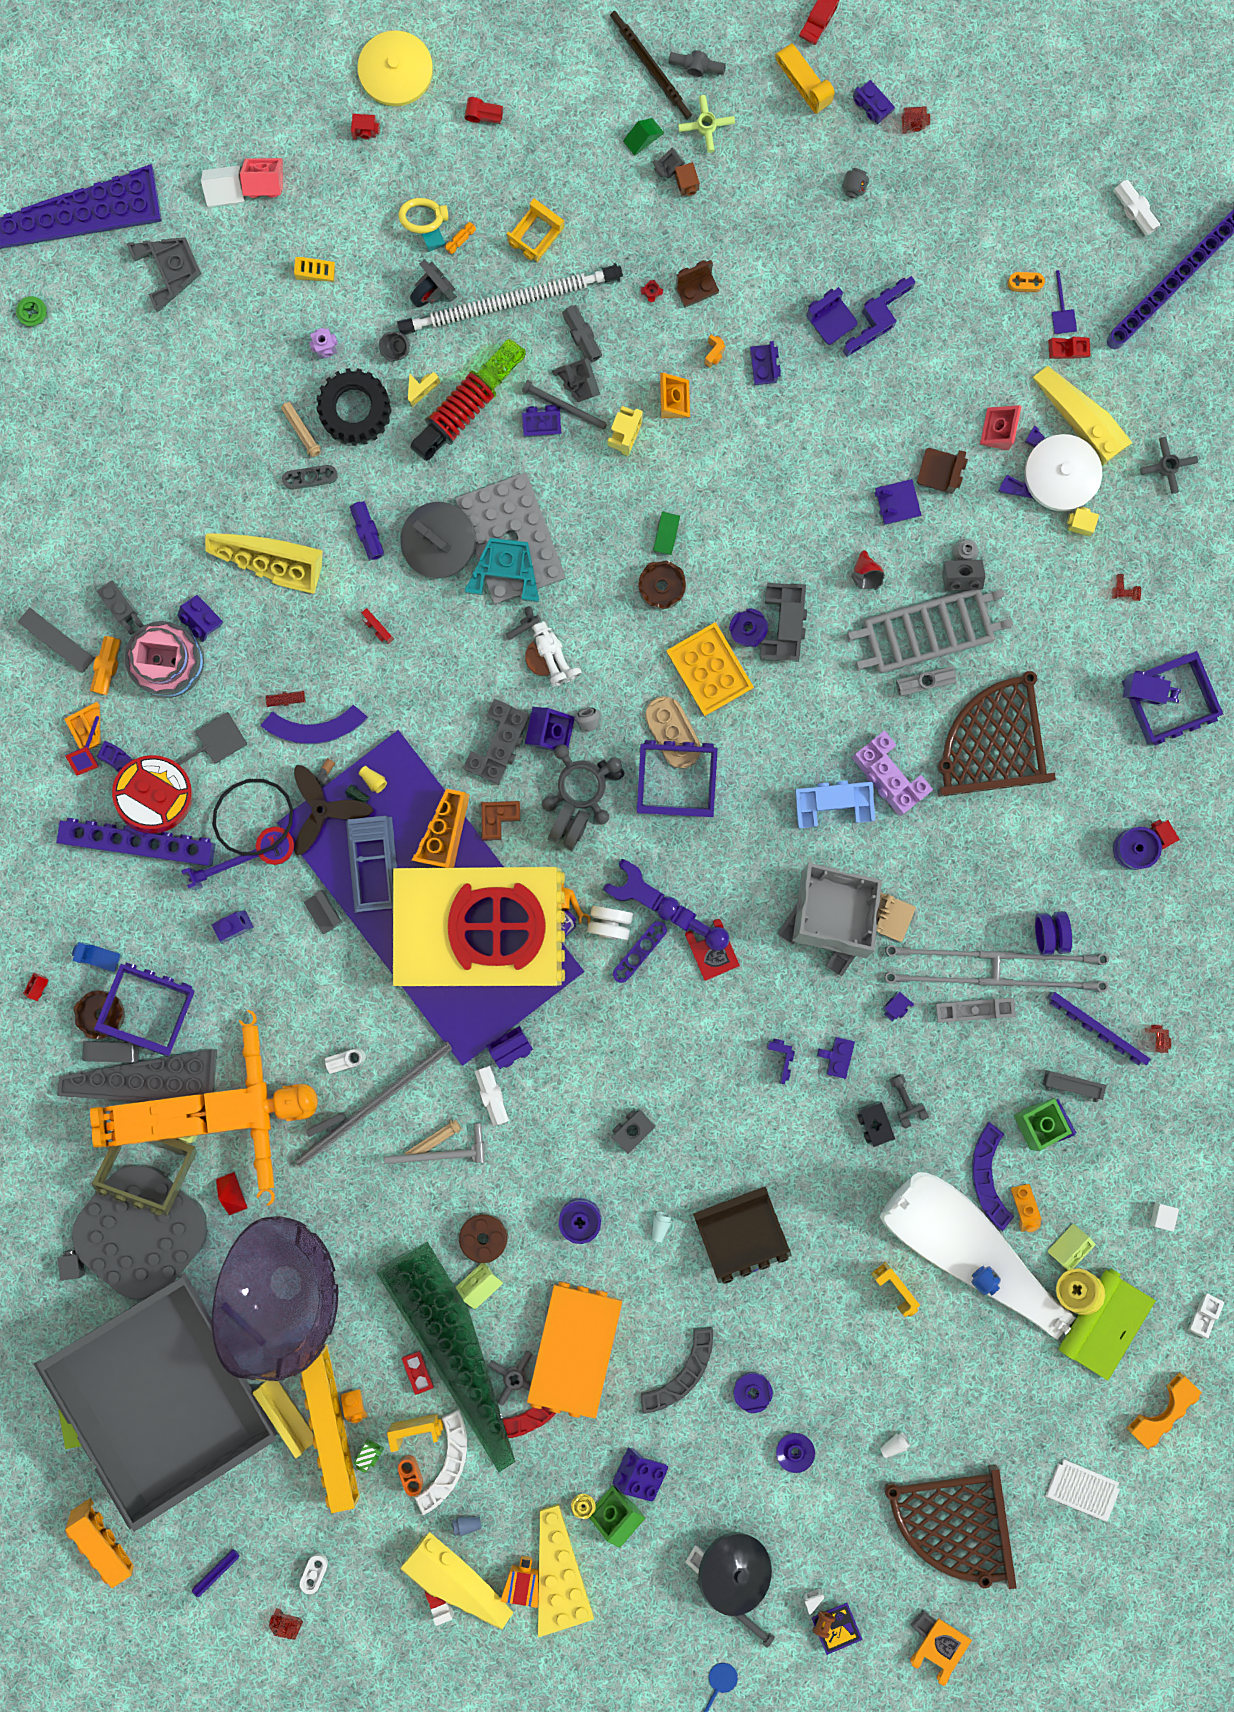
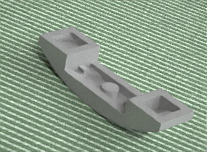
(975, 1010)

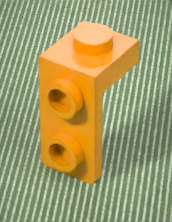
(1027, 1208)

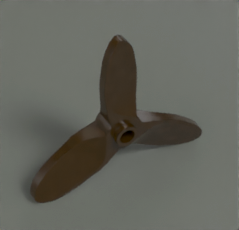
(315, 796)

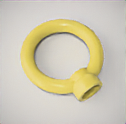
(441, 215)

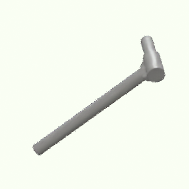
(477, 1152)

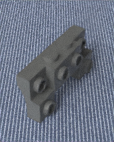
(791, 617)
(503, 744)
(837, 962)

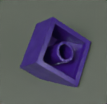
(549, 728)

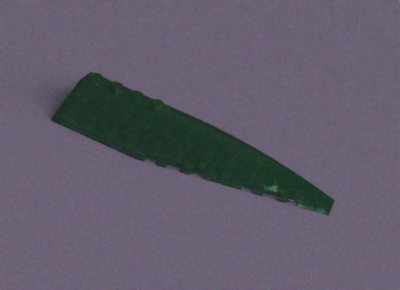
(450, 1341)

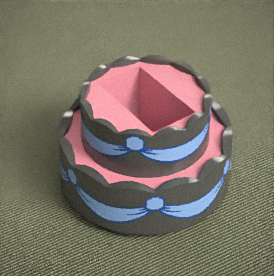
(169, 643)

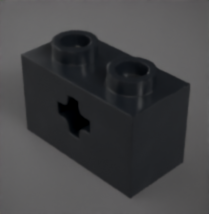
(883, 1132)

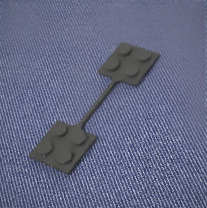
(219, 739)

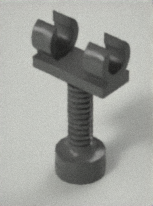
(898, 1082)

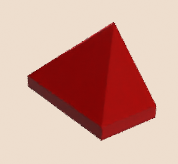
(230, 1194)

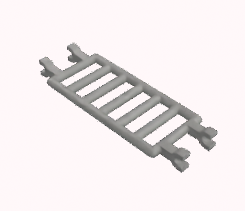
(935, 651)

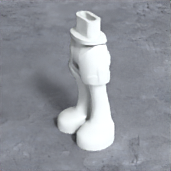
(549, 645)

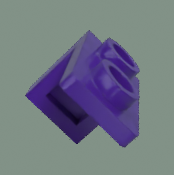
(778, 1045)

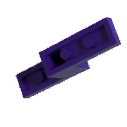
(878, 315)

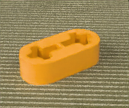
(1024, 279)

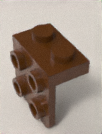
(942, 470)

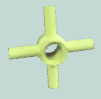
(706, 130)

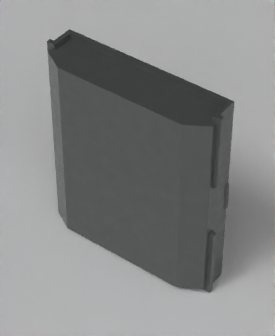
(156, 1403)

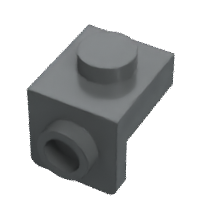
(666, 165)

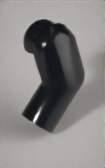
(611, 776)

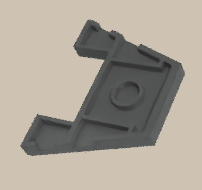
(175, 264)

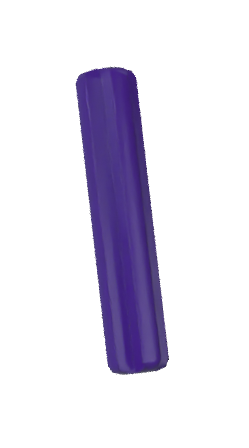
(215, 1573)

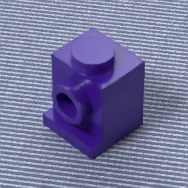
(897, 1006)

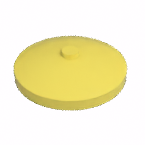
(395, 68)

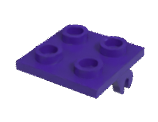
(898, 502)

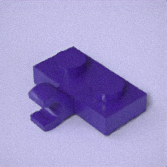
(839, 1057)

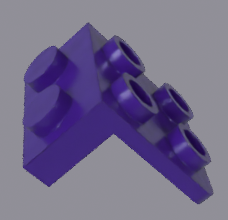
(831, 316)
(639, 1476)

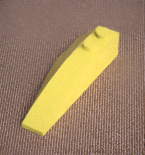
(1083, 415)
(278, 560)
(452, 1580)

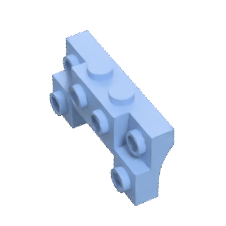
(835, 797)

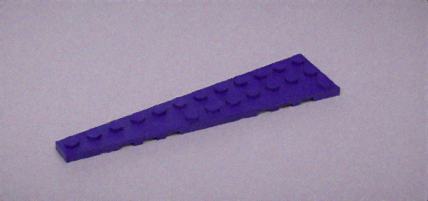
(99, 208)

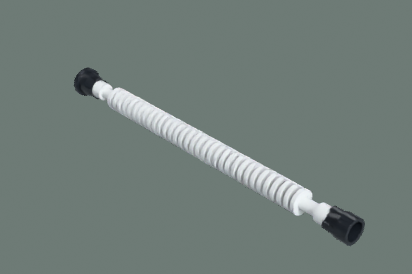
(605, 275)

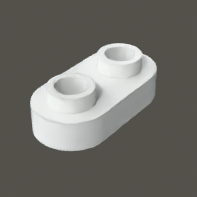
(313, 1572)

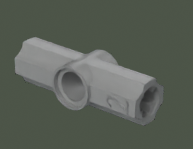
(914, 683)

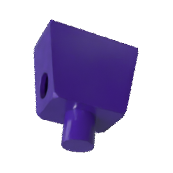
(232, 926)

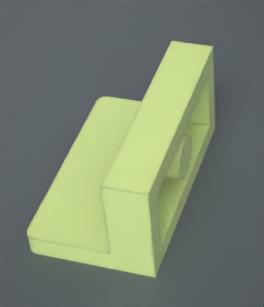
(1071, 1247)
(478, 1285)

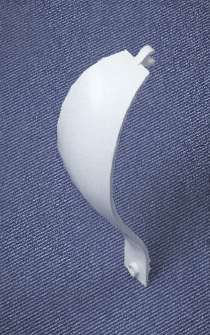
(960, 1239)

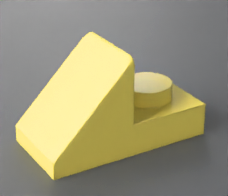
(418, 391)

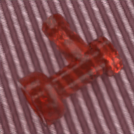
(1119, 590)

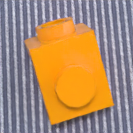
(715, 354)
(353, 1406)

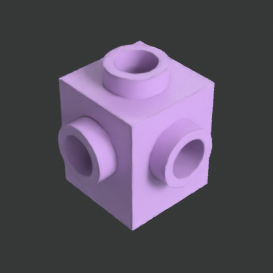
(323, 343)

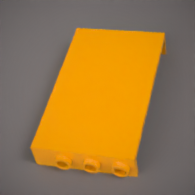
(574, 1350)

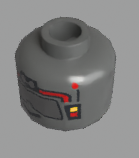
(855, 183)

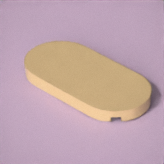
(671, 724)

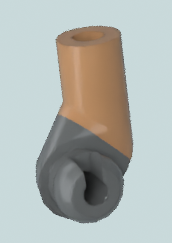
(324, 771)

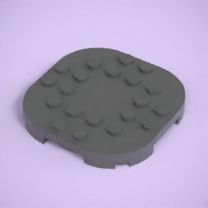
(132, 1246)

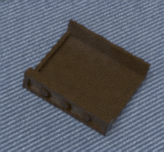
(742, 1235)

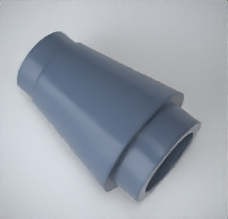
(465, 1525)

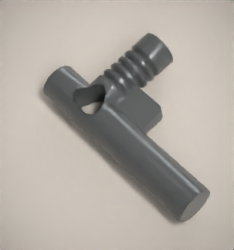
(526, 623)

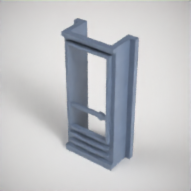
(369, 830)

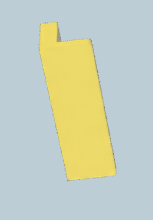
(284, 1416)

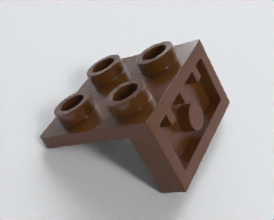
(696, 283)

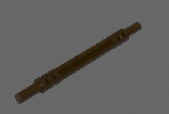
(651, 65)

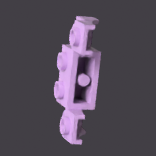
(887, 777)

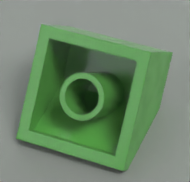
(1042, 1124)
(616, 1517)

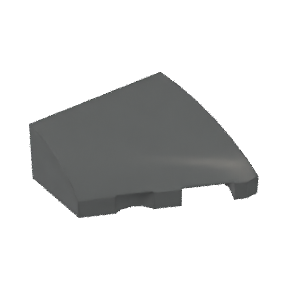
(579, 379)

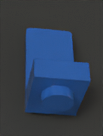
(96, 956)

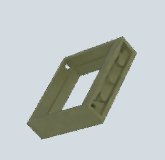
(138, 1202)

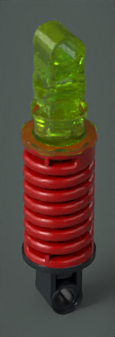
(466, 399)

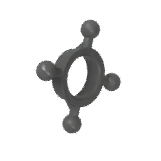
(613, 765)

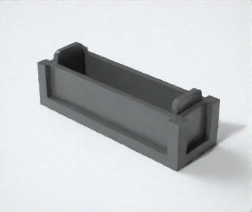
(1074, 1085)

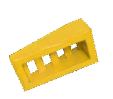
(314, 263)

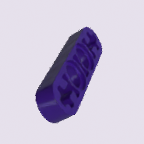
(643, 954)

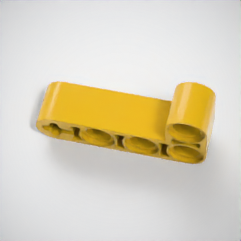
(814, 92)

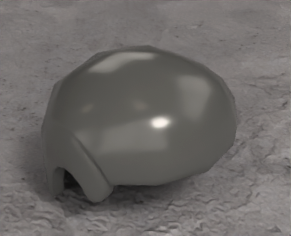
(394, 346)

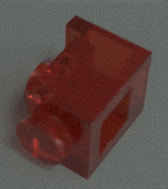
(915, 119)

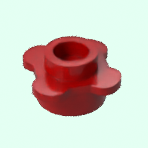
(651, 285)

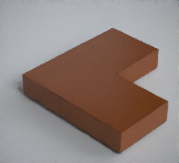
(496, 812)

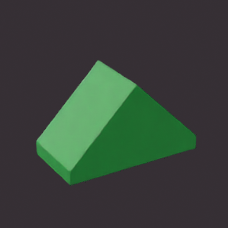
(642, 135)

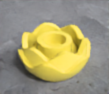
(583, 1512)

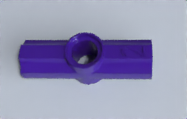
(367, 530)

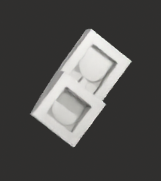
(1205, 1315)

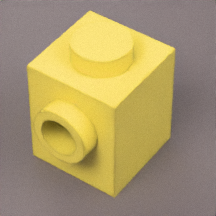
(1082, 521)

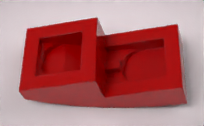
(1069, 348)

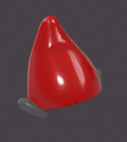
(867, 572)

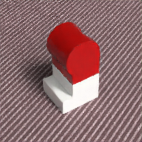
(440, 1609)

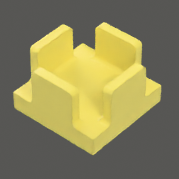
(625, 429)

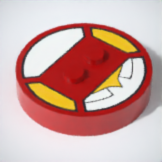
(152, 794)

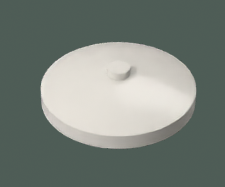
(1063, 472)

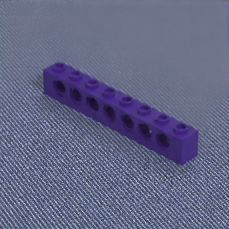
(68, 836)

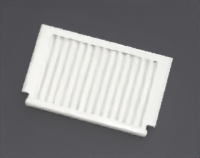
(1083, 1490)

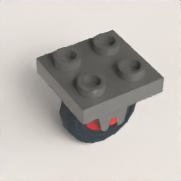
(431, 286)

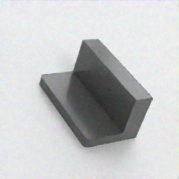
(323, 912)

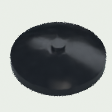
(735, 1574)

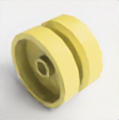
(1080, 1280)

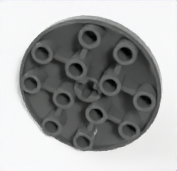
(438, 540)

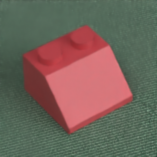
(262, 177)

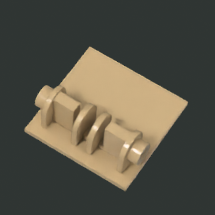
(893, 917)

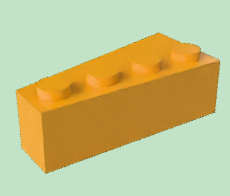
(444, 831)
(98, 1544)

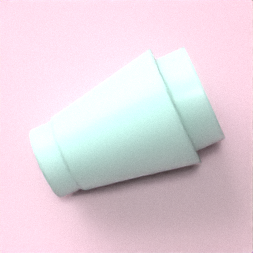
(661, 1224)

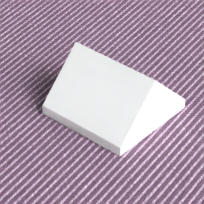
(222, 186)

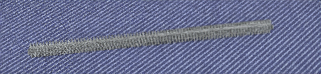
(375, 1103)

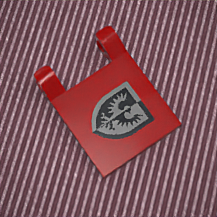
(709, 961)

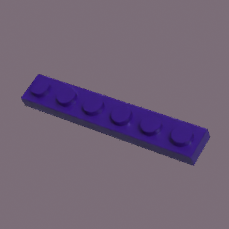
(1104, 1034)

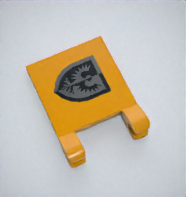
(943, 1647)

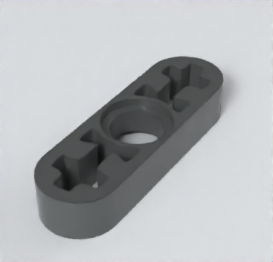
(296, 483)

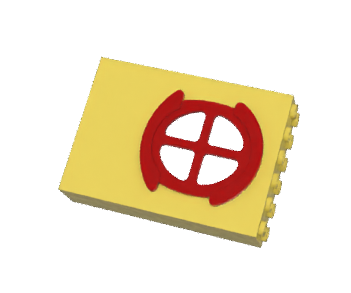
(432, 926)

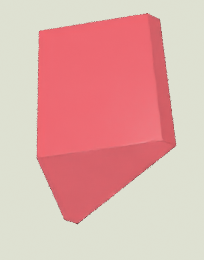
(1000, 426)

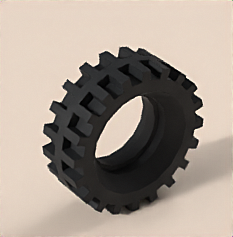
(365, 429)

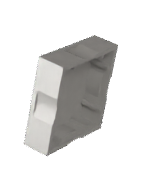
(837, 910)

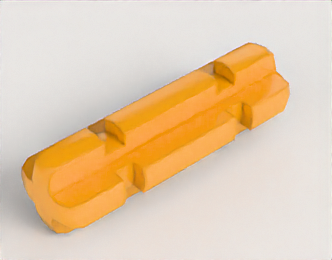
(460, 238)

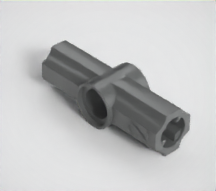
(582, 333)

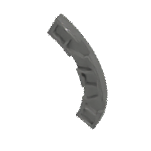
(686, 1379)

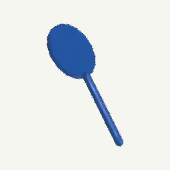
(722, 1679)

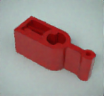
(818, 20)

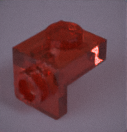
(1163, 1041)
(285, 1625)

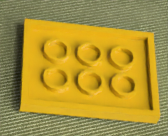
(709, 669)

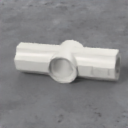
(1136, 207)
(491, 1095)

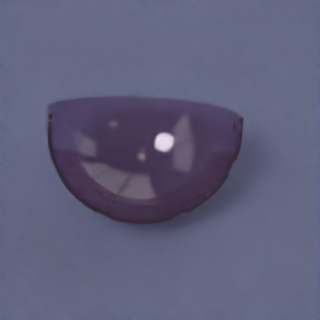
(274, 1301)

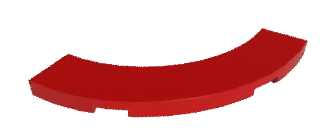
(527, 1421)

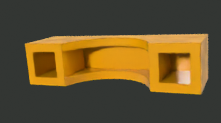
(1181, 1395)

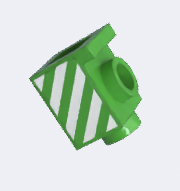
(367, 1455)

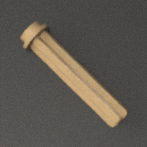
(301, 430)
(436, 1138)

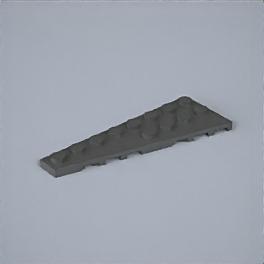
(146, 1080)

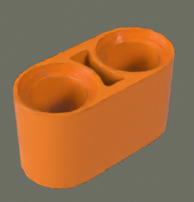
(410, 1475)

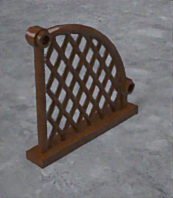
(1040, 776)
(992, 1480)

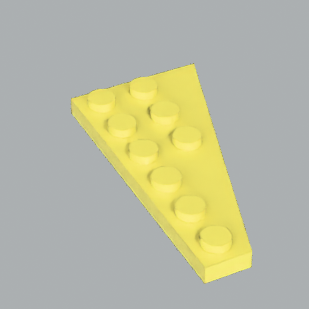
(561, 1587)

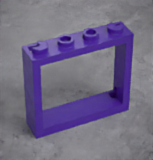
(1205, 687)
(677, 810)
(147, 975)

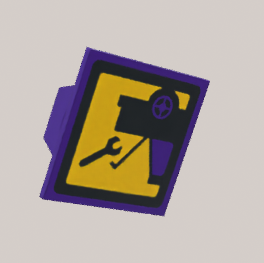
(842, 1631)

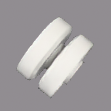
(609, 923)

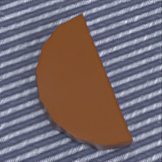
(535, 662)

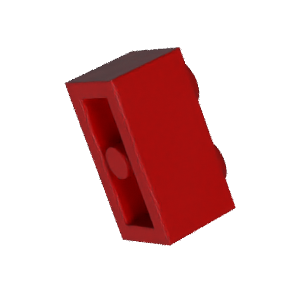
(35, 986)

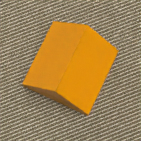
(674, 396)

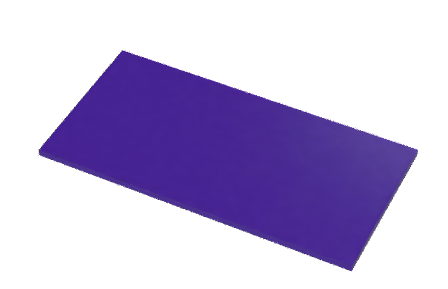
(459, 1014)

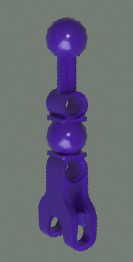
(666, 907)

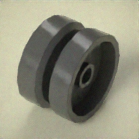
(570, 827)

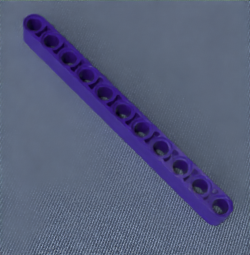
(1175, 278)

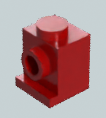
(364, 126)
(1165, 832)

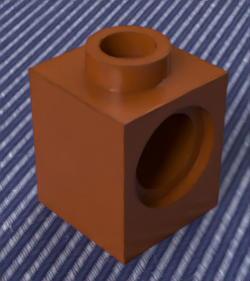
(687, 179)

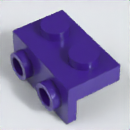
(199, 617)

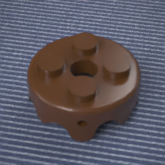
(666, 572)
(86, 1010)
(495, 1231)

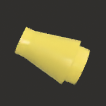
(374, 780)

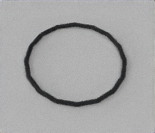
(264, 850)

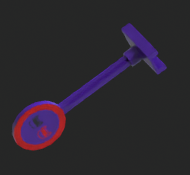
(266, 839)

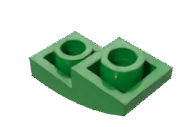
(666, 533)

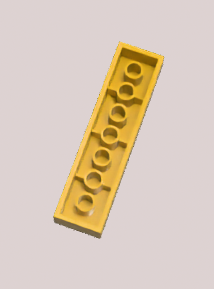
(329, 1434)

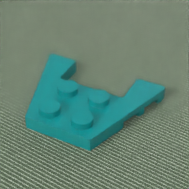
(505, 560)

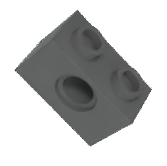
(963, 575)
(627, 1141)

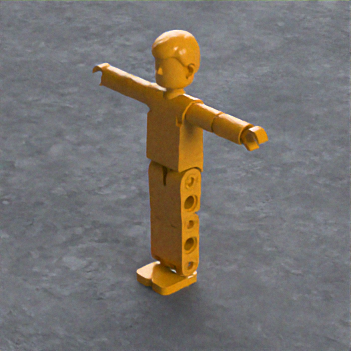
(219, 1113)

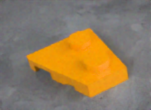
(81, 724)

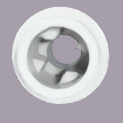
(896, 1445)

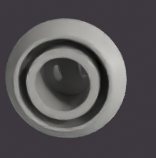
(965, 550)
(588, 718)

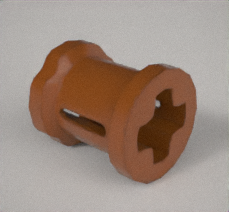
(828, 1619)

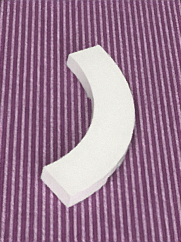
(453, 1465)

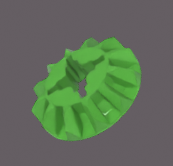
(29, 303)

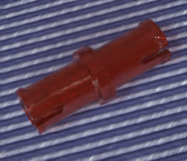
(285, 698)

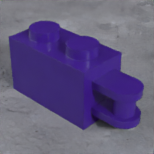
(1150, 689)

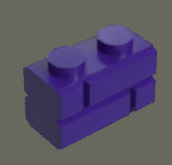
(510, 1047)

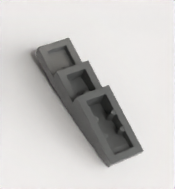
(56, 640)

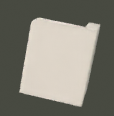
(1164, 1216)

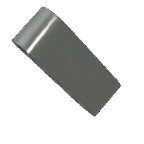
(110, 1051)

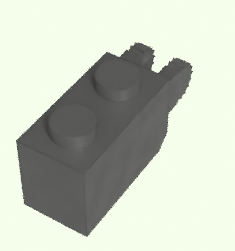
(119, 605)

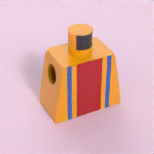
(522, 1584)

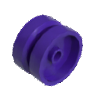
(1125, 848)
(1053, 933)
(580, 1232)

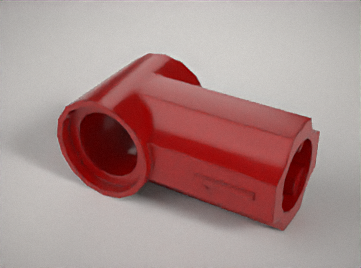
(479, 111)

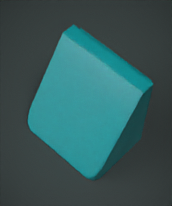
(433, 240)

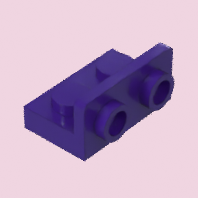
(873, 102)
(764, 364)
(541, 421)

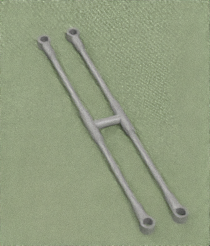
(996, 980)

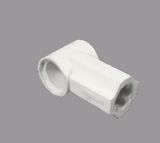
(343, 1060)

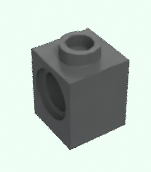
(70, 1266)

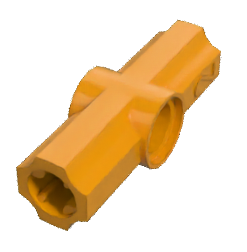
(105, 665)

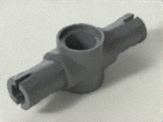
(697, 63)

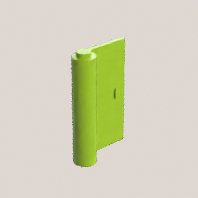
(1104, 1336)

